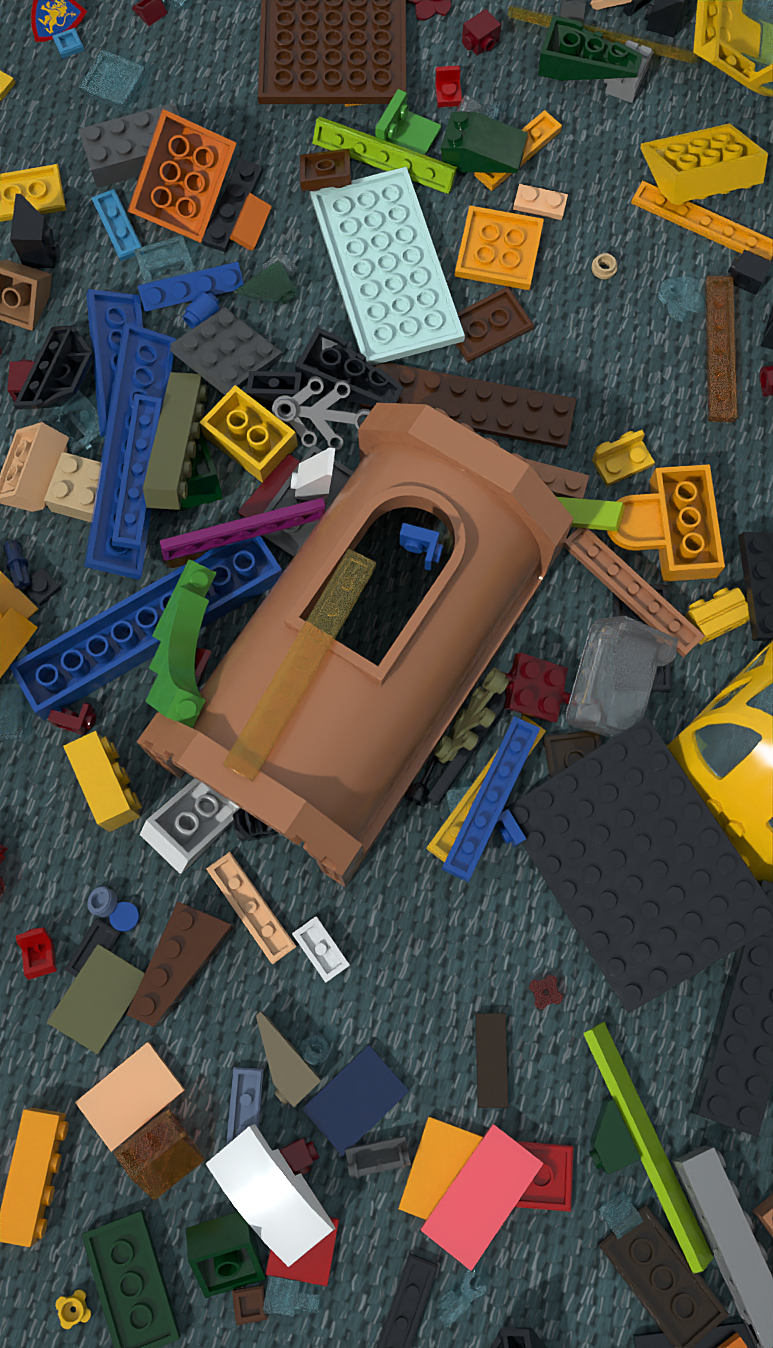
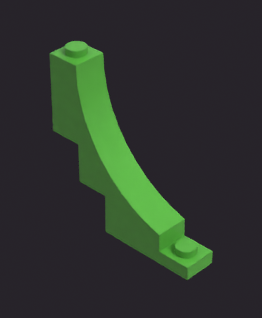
(178, 629)

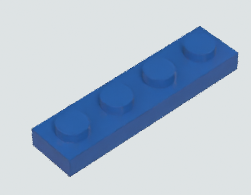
(189, 285)

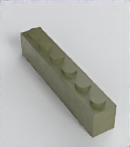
(174, 441)

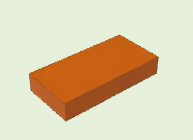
(250, 222)

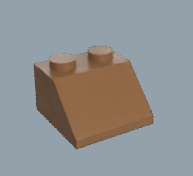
(22, 294)

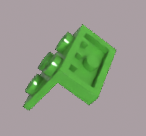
(406, 128)

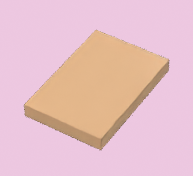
(130, 1096)

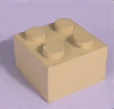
(73, 487)

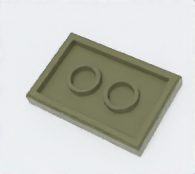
(97, 999)

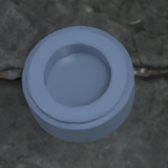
(102, 901)

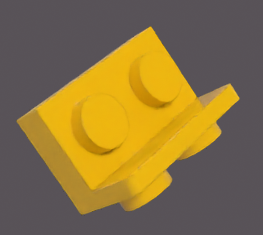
(622, 458)

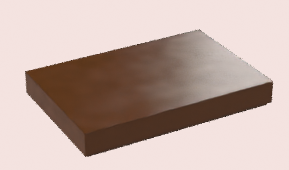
(492, 324)

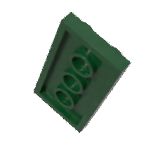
(131, 1283)

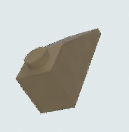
(287, 1068)

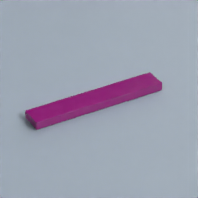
(242, 529)

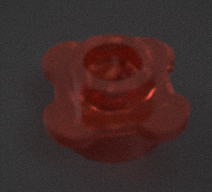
(553, 996)

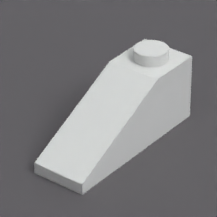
(314, 476)

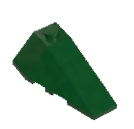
(581, 55)

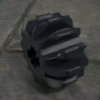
(249, 827)

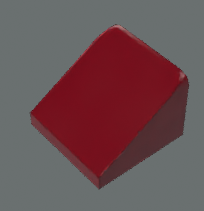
(150, 10)

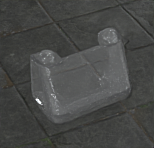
(617, 674)

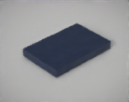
(355, 1100)

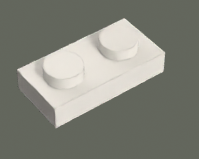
(321, 949)

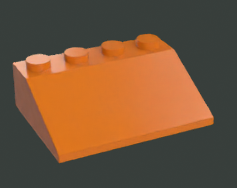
(181, 176)

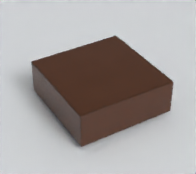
(249, 1304)

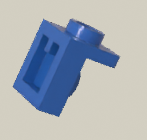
(420, 539)
(510, 830)

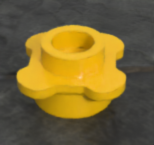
(64, 1306)

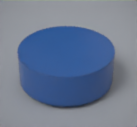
(125, 917)

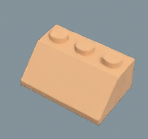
(31, 466)

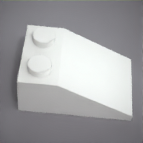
(188, 824)

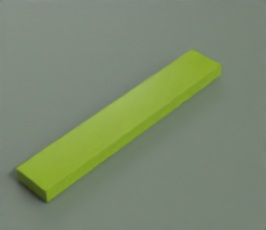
(384, 154)

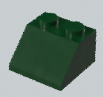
(224, 1254)

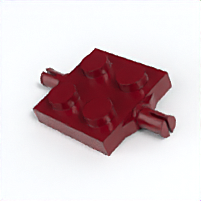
(536, 688)

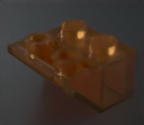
(159, 1155)

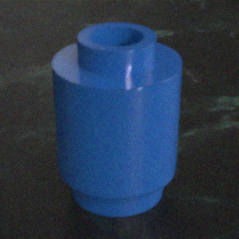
(201, 309)

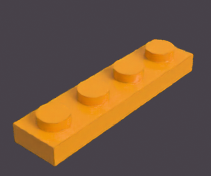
(540, 132)

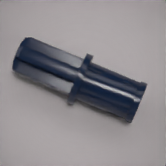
(17, 564)

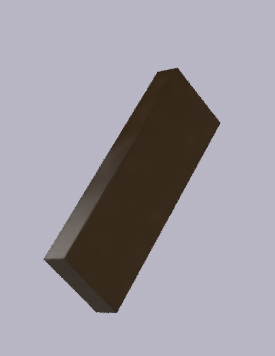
(491, 1060)

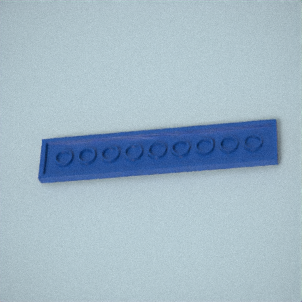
(141, 369)

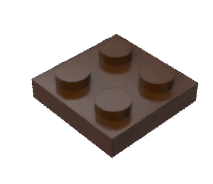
(325, 170)

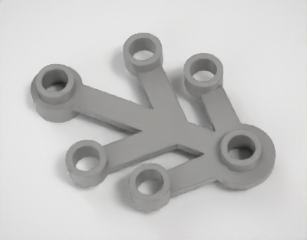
(317, 412)

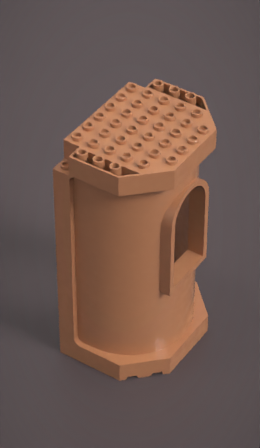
(362, 725)

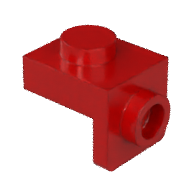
(37, 952)

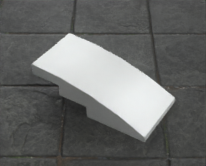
(270, 1196)

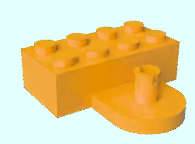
(677, 521)

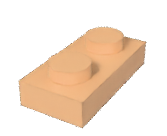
(540, 201)

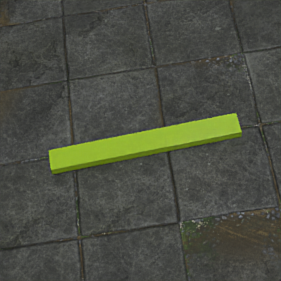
(649, 1148)

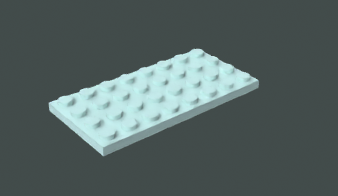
(387, 267)

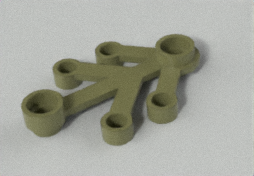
(467, 719)

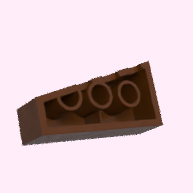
(177, 961)

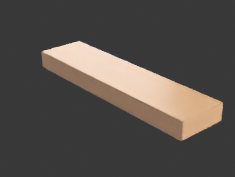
(251, 908)

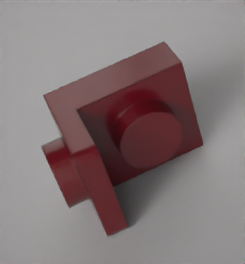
(71, 721)

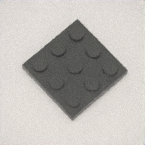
(225, 351)

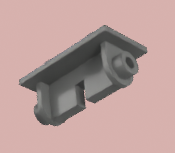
(377, 1157)

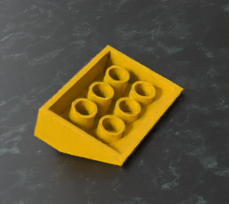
(704, 163)

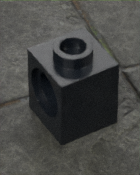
(749, 271)

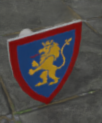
(54, 17)

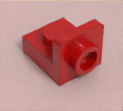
(448, 86)

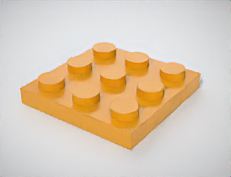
(499, 247)

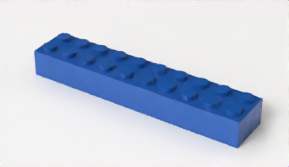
(123, 633)

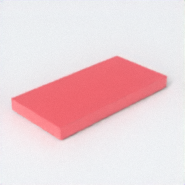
(481, 1196)

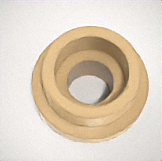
(604, 259)

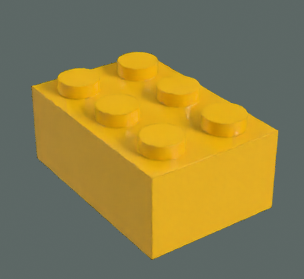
(248, 433)
(103, 781)

